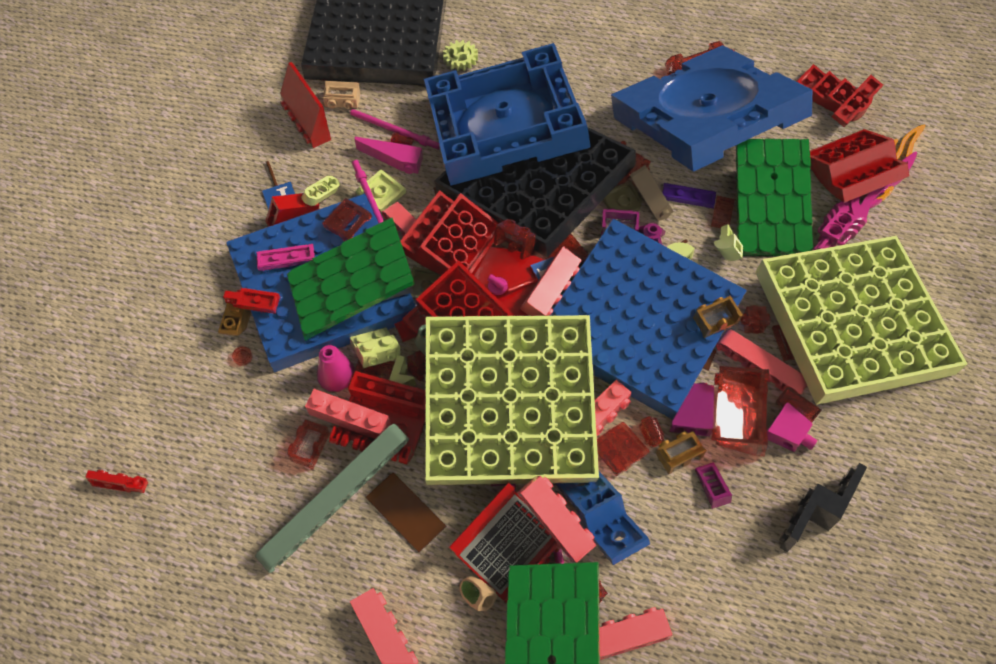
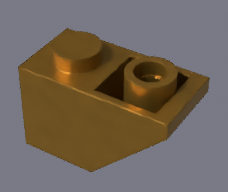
(234, 320)

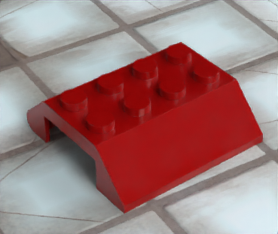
(401, 403)

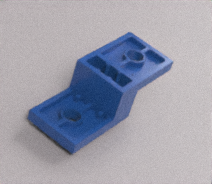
(605, 516)

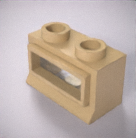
(341, 94)

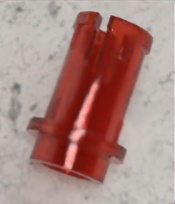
(400, 139)

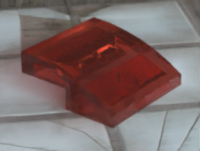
(620, 448)

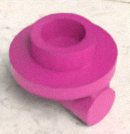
(497, 285)

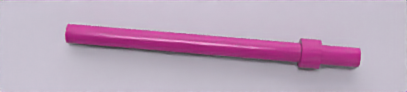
(423, 140)
(362, 179)

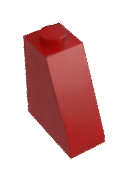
(286, 208)

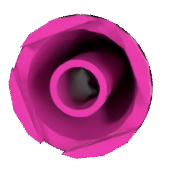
(333, 369)

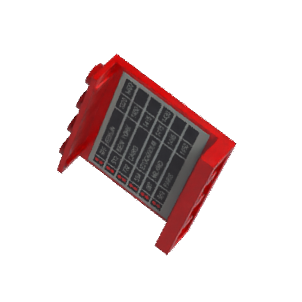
(502, 537)

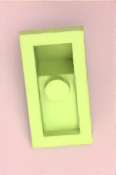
(399, 372)

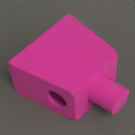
(791, 430)

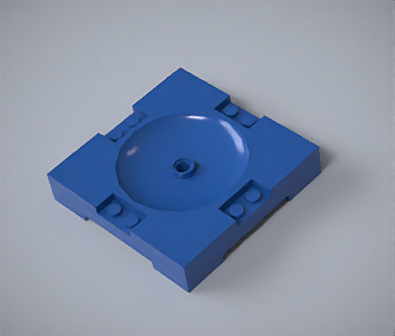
(711, 106)
(505, 115)

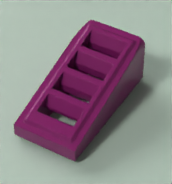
(718, 497)

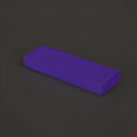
(689, 195)

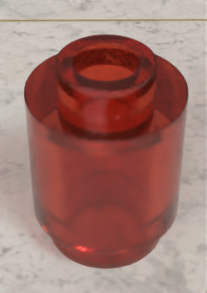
(651, 431)

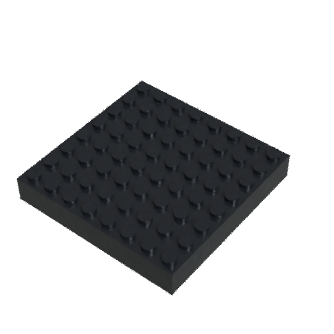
(374, 41)
(549, 194)

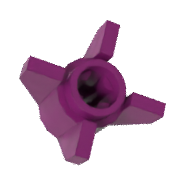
(652, 231)

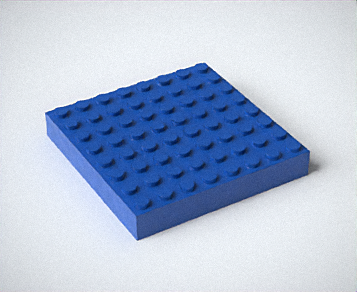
(643, 315)
(282, 331)

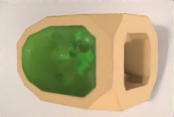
(477, 593)

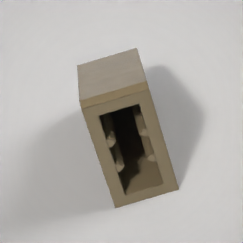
(652, 193)

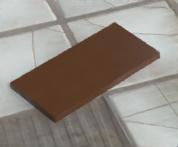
(406, 512)

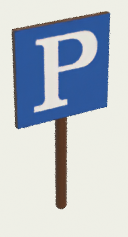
(283, 189)

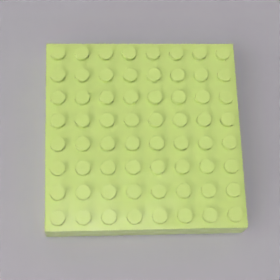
(858, 319)
(510, 400)

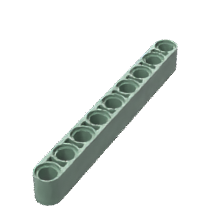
(332, 498)

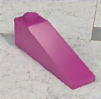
(399, 156)

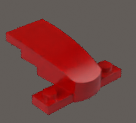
(840, 96)

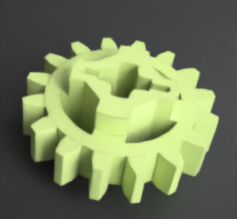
(460, 55)

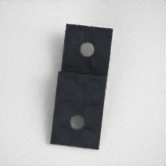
(822, 506)

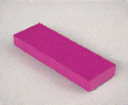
(284, 257)

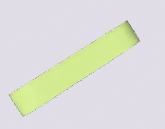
(319, 196)

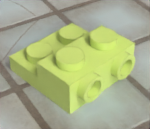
(375, 347)

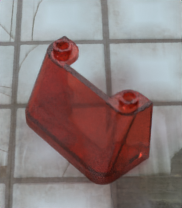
(741, 410)

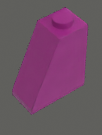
(696, 411)

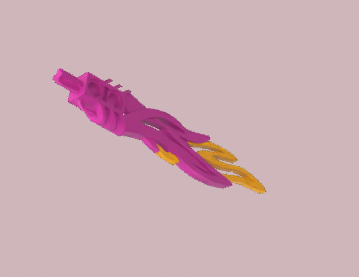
(848, 218)

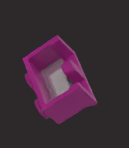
(628, 218)

